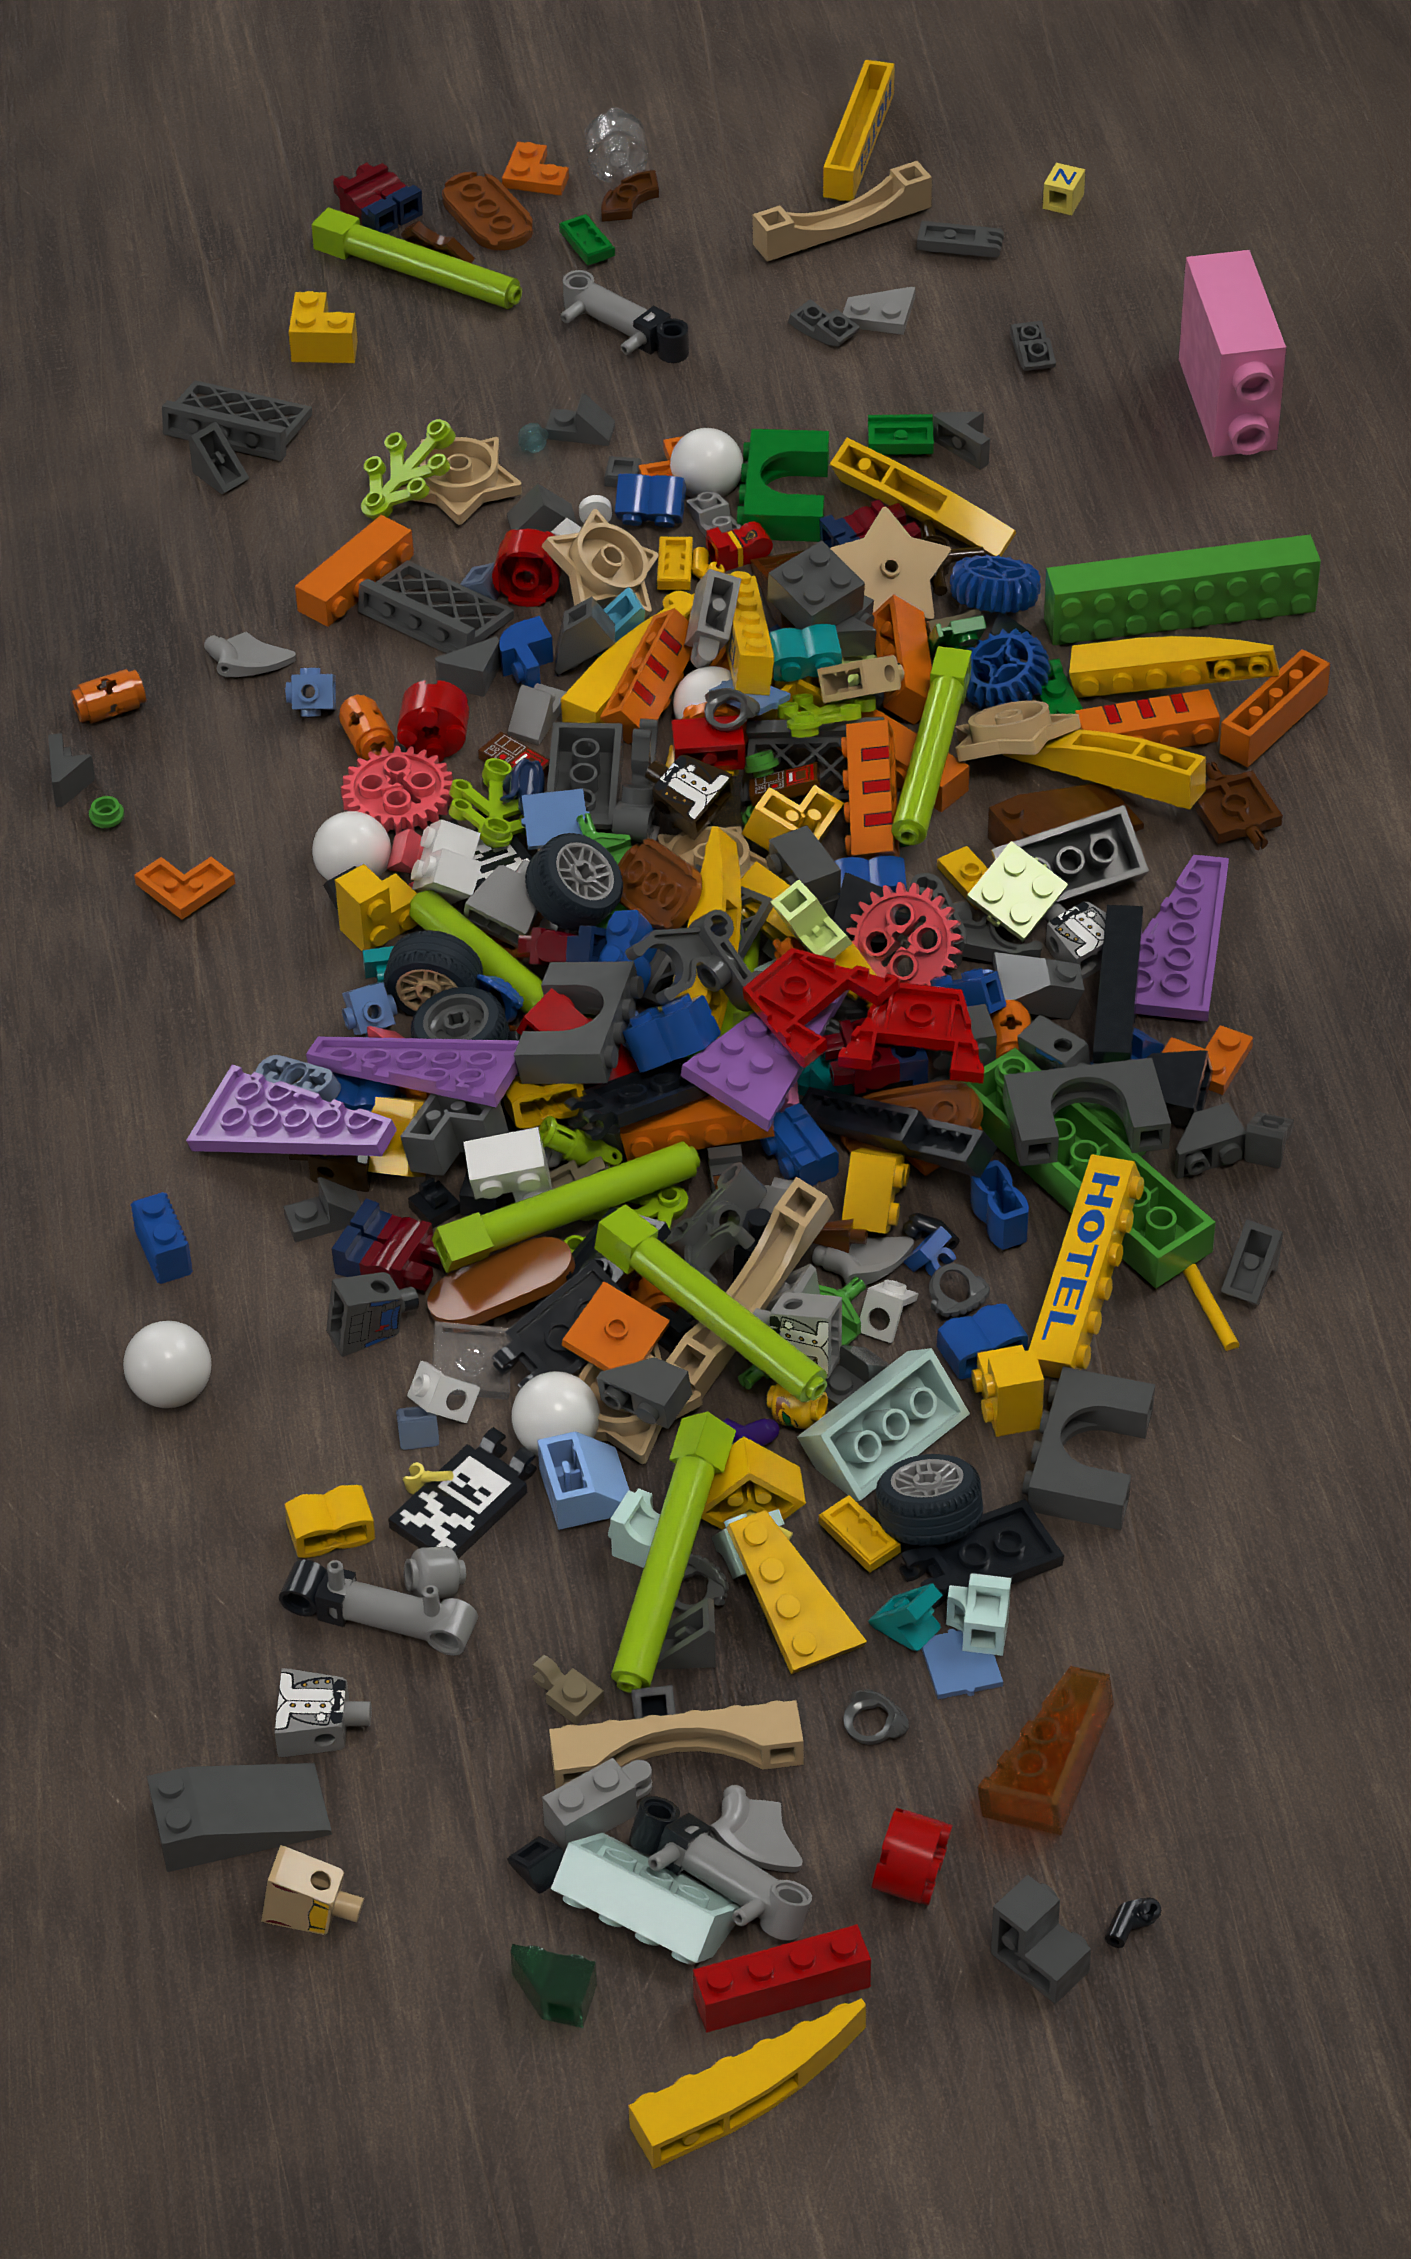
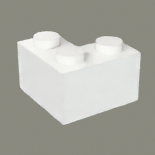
(447, 861)
(508, 1164)

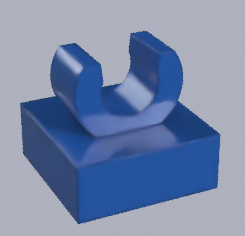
(930, 1250)

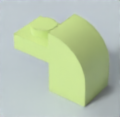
(810, 922)

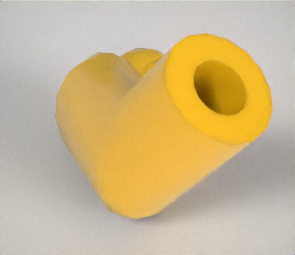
(700, 564)

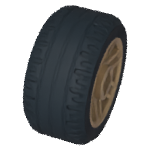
(428, 964)

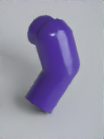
(760, 1431)

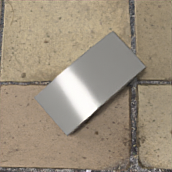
(711, 511)

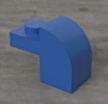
(525, 649)

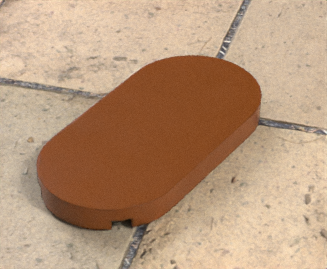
(487, 211)
(659, 885)
(940, 1101)
(501, 1282)

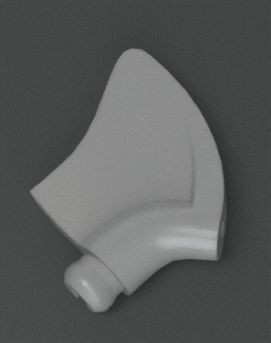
(246, 655)
(866, 1261)
(755, 1831)

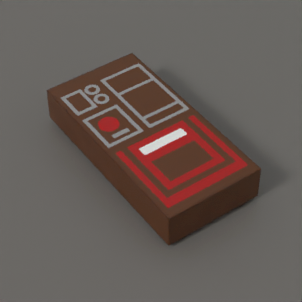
(511, 751)
(788, 782)

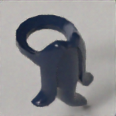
(523, 779)

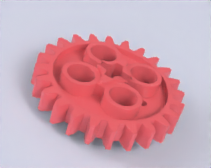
(398, 788)
(880, 919)

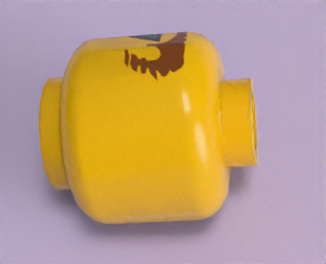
(791, 1412)

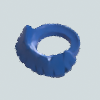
(510, 996)

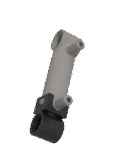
(648, 329)
(341, 1598)
(686, 1846)

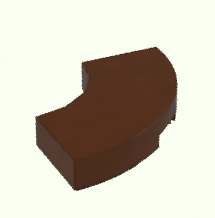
(625, 198)
(421, 235)

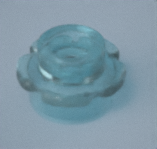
(532, 438)

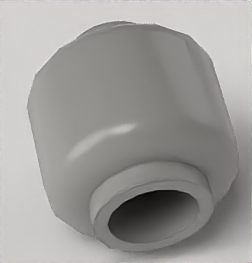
(434, 1567)

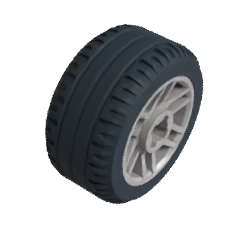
(574, 881)
(929, 1499)

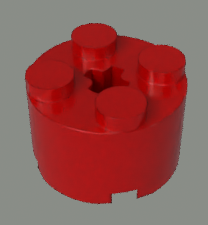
(525, 569)
(433, 719)
(911, 1856)

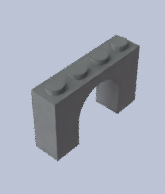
(590, 1050)
(1123, 1086)
(1082, 1404)

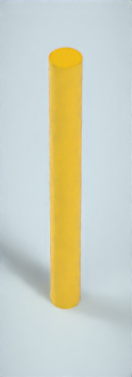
(1211, 1307)

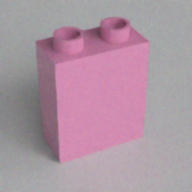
(1232, 353)

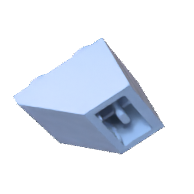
(581, 1478)

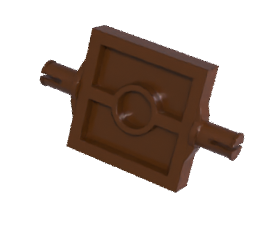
(1237, 807)

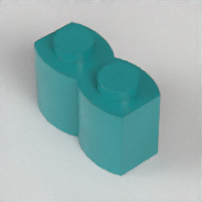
(804, 651)

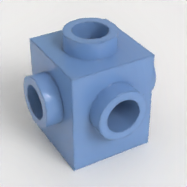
(324, 692)
(357, 1005)

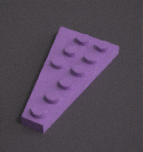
(1183, 944)
(445, 1067)
(751, 1067)
(284, 1119)

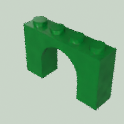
(778, 455)

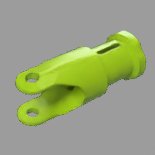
(575, 1145)

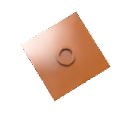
(614, 1330)

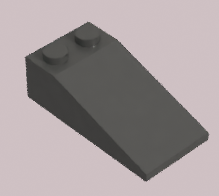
(591, 760)
(1089, 853)
(235, 1810)

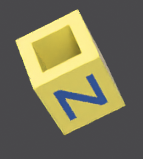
(1063, 189)

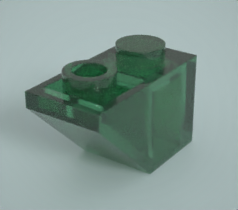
(555, 1983)

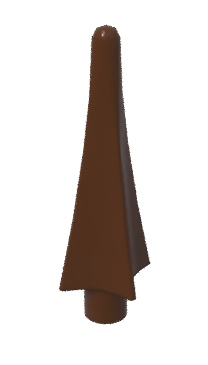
(841, 1235)

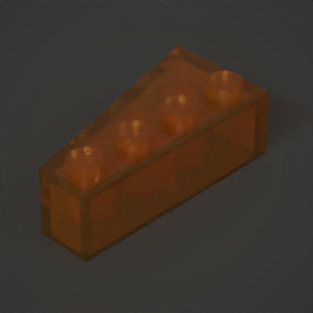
(1049, 1761)

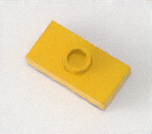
(674, 563)
(962, 870)
(859, 1533)

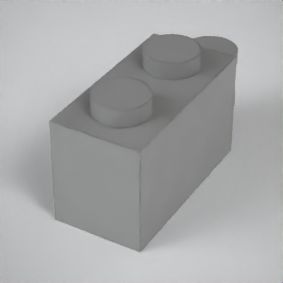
(711, 616)
(596, 1800)

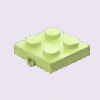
(1016, 891)

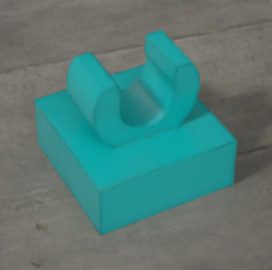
(375, 962)

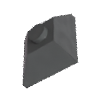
(1040, 984)

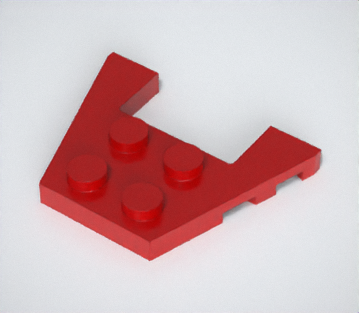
(803, 986)
(921, 1019)

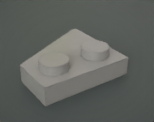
(881, 311)

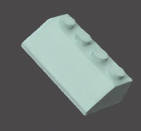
(884, 1423)
(654, 1904)

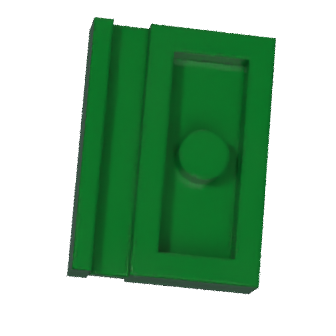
(901, 434)
(958, 634)

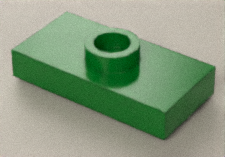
(587, 239)

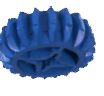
(995, 584)
(1000, 664)

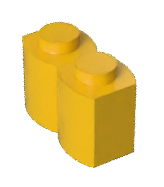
(534, 1102)
(329, 1521)

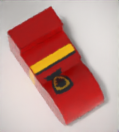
(738, 545)

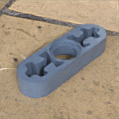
(292, 1069)

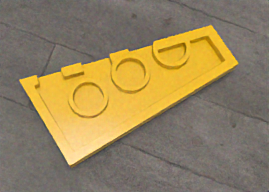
(795, 1602)

